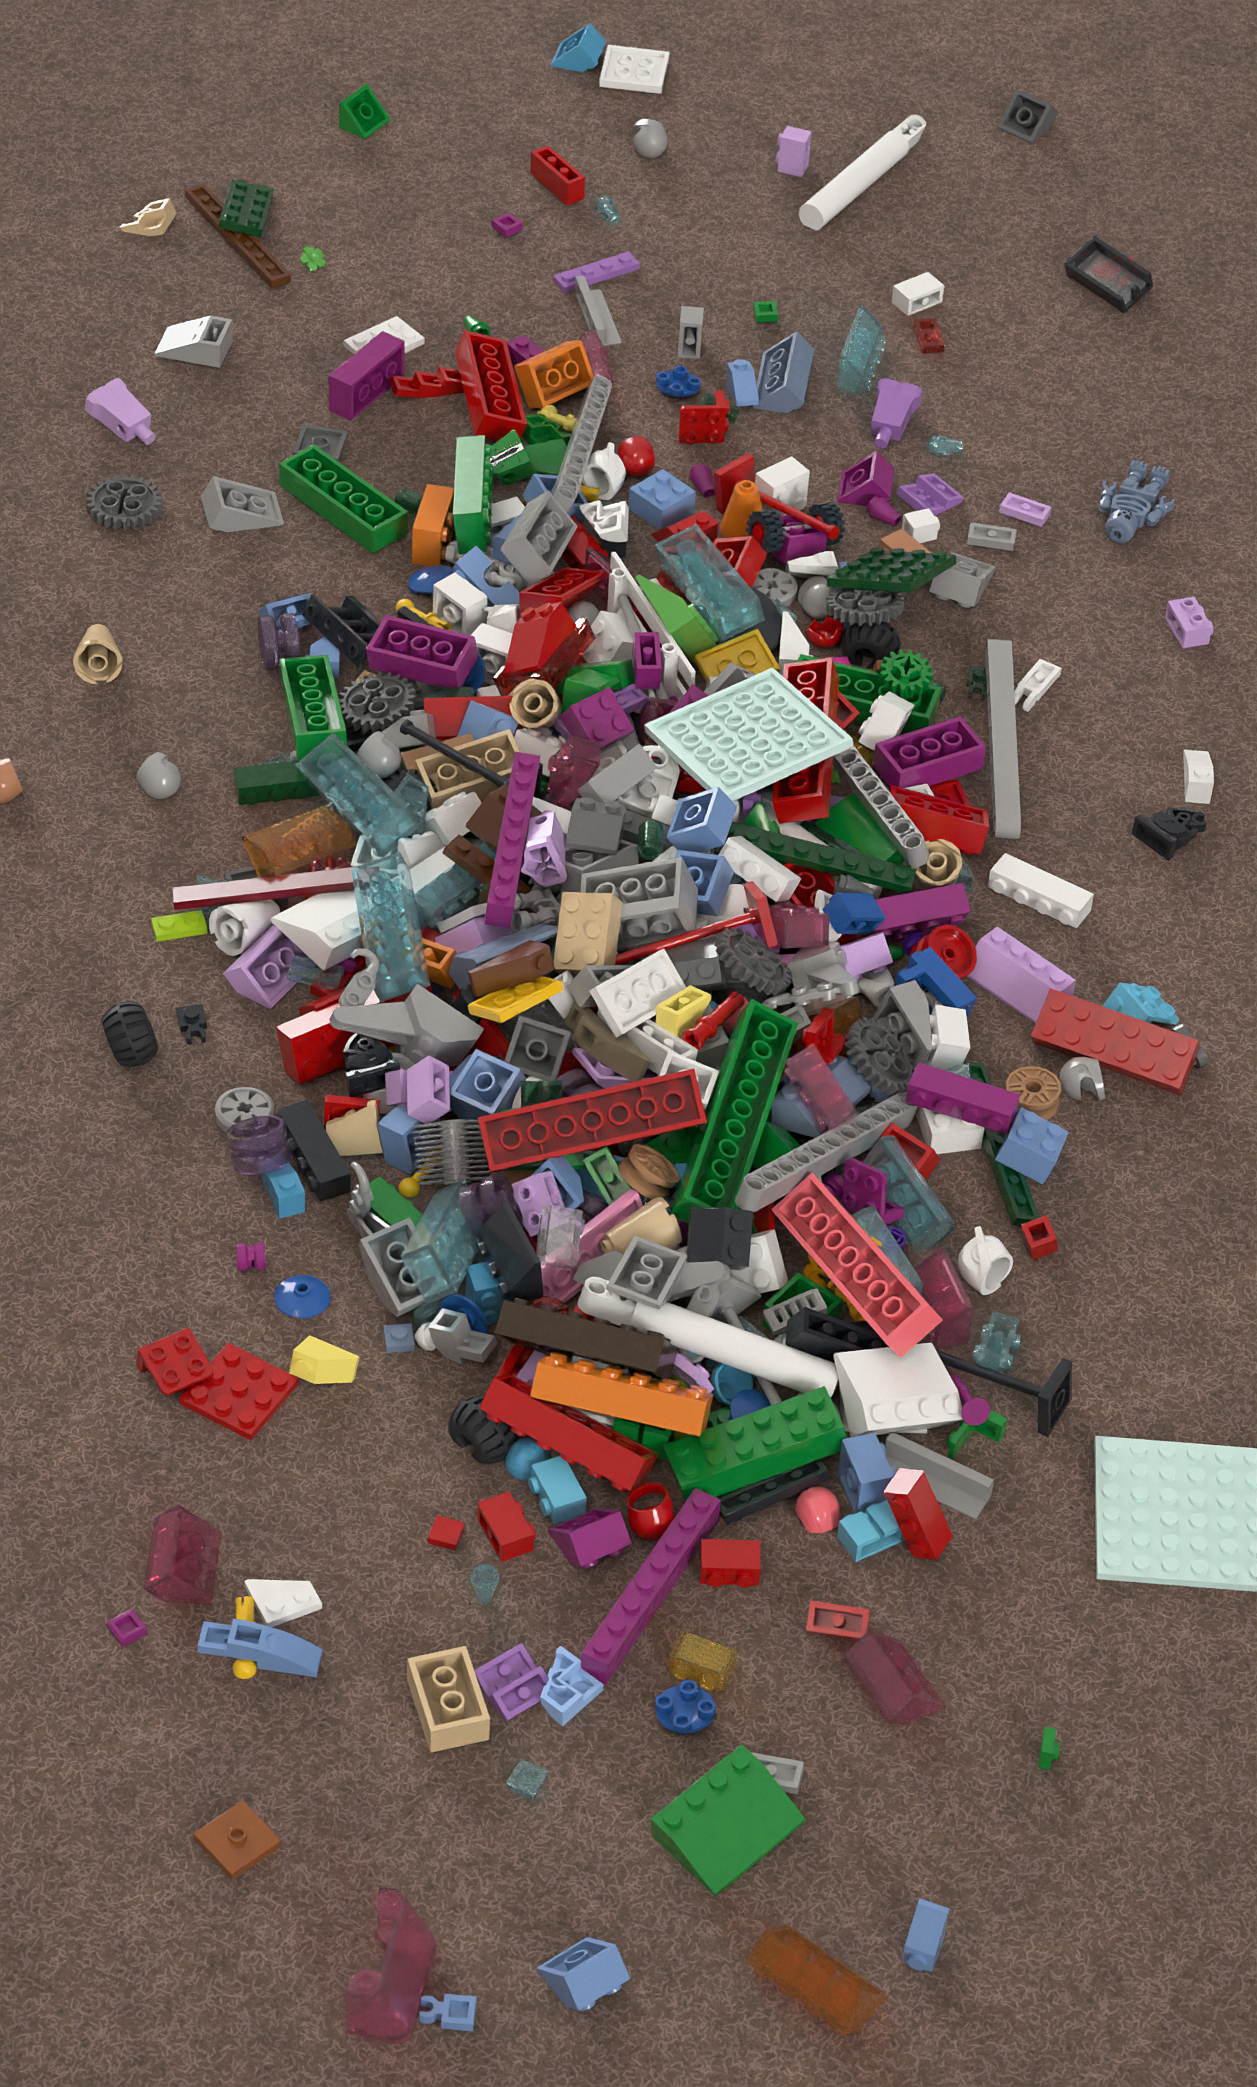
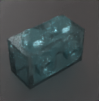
(998, 1342)

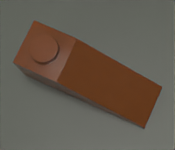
(512, 968)

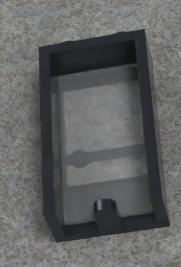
(1109, 274)

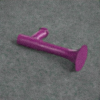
(974, 1409)

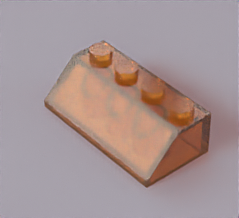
(298, 842)
(815, 1979)

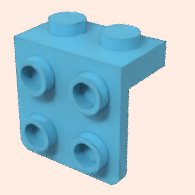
(1141, 1003)

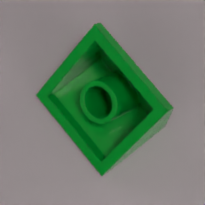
(362, 113)
(585, 685)
(773, 1144)

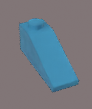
(285, 1191)

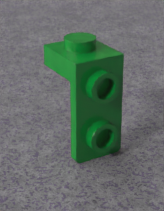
(993, 1428)

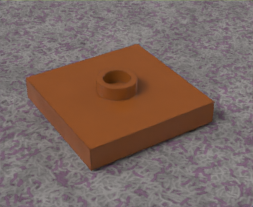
(237, 1840)

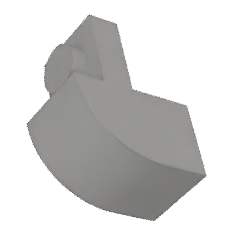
(456, 1340)

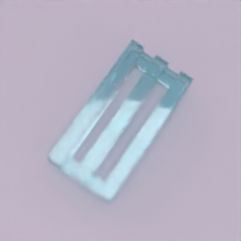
(316, 975)

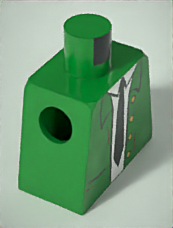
(511, 459)

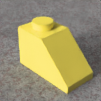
(682, 1010)
(323, 1362)

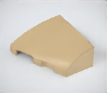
(152, 219)
(356, 1131)

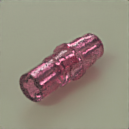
(596, 355)

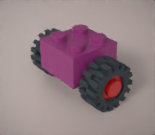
(790, 538)

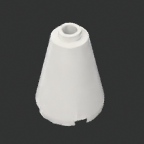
(241, 923)

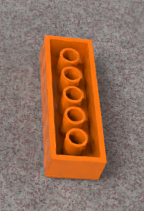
(622, 1394)

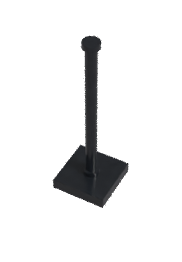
(408, 728)
(1052, 1397)

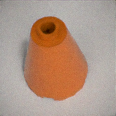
(742, 503)

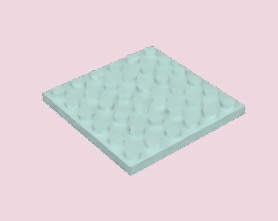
(748, 735)
(1176, 1513)

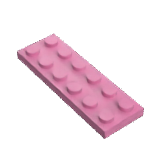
(559, 1280)

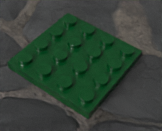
(891, 570)

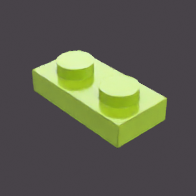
(179, 925)

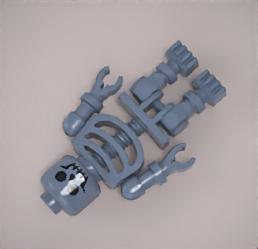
(1132, 503)

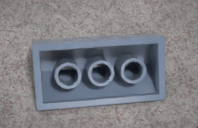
(784, 375)
(485, 952)
(794, 1115)

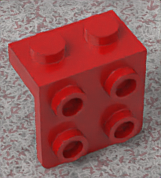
(704, 422)
(175, 1362)

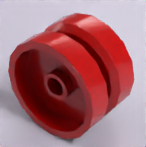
(952, 947)

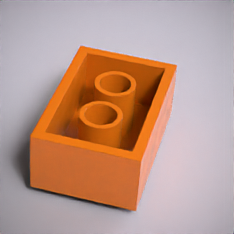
(554, 374)
(433, 526)

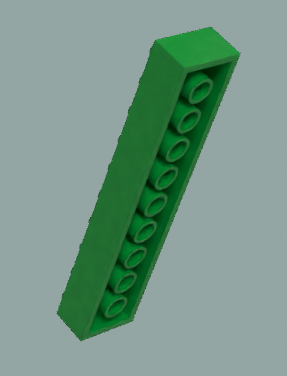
(736, 1110)

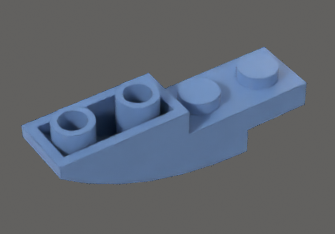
(257, 1642)

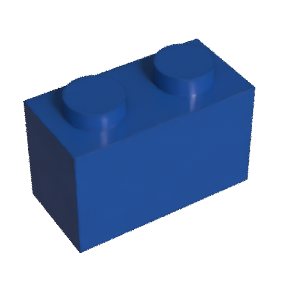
(854, 913)

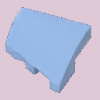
(568, 1687)

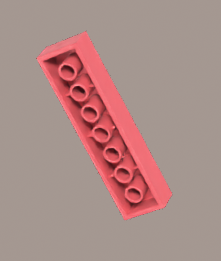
(857, 1265)

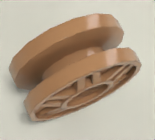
(1037, 1089)
(648, 1172)

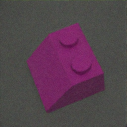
(866, 480)
(591, 1536)

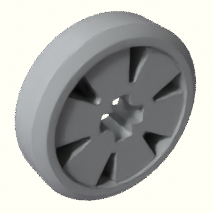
(783, 585)
(231, 1106)

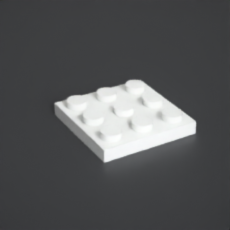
(634, 69)

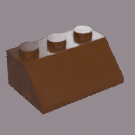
(488, 817)

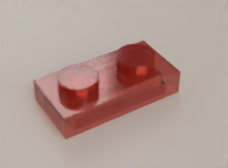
(928, 335)

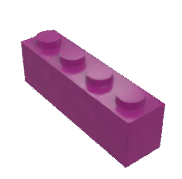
(962, 1098)

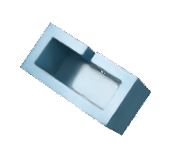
(557, 1489)
(869, 1532)

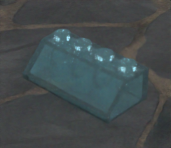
(860, 354)

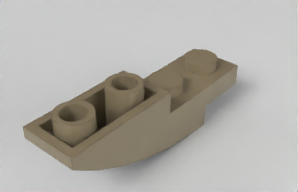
(600, 1042)

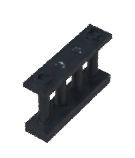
(345, 626)

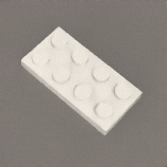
(637, 991)

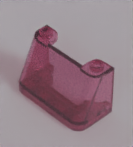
(388, 2001)

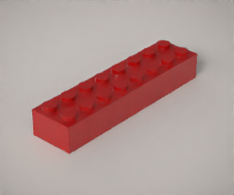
(807, 792)
(592, 1120)

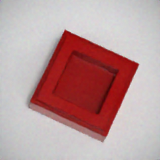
(446, 1533)

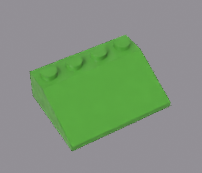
(681, 620)

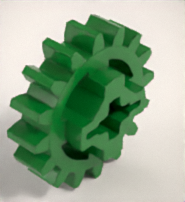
(918, 673)

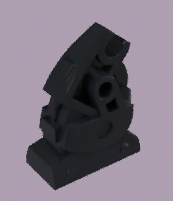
(1168, 830)
(366, 1064)

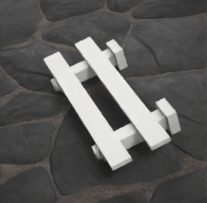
(671, 655)

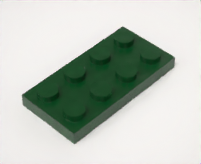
(246, 207)

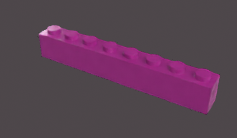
(512, 840)
(650, 1586)

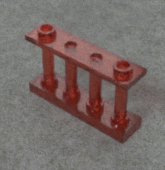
(557, 665)

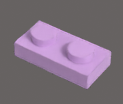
(1025, 509)

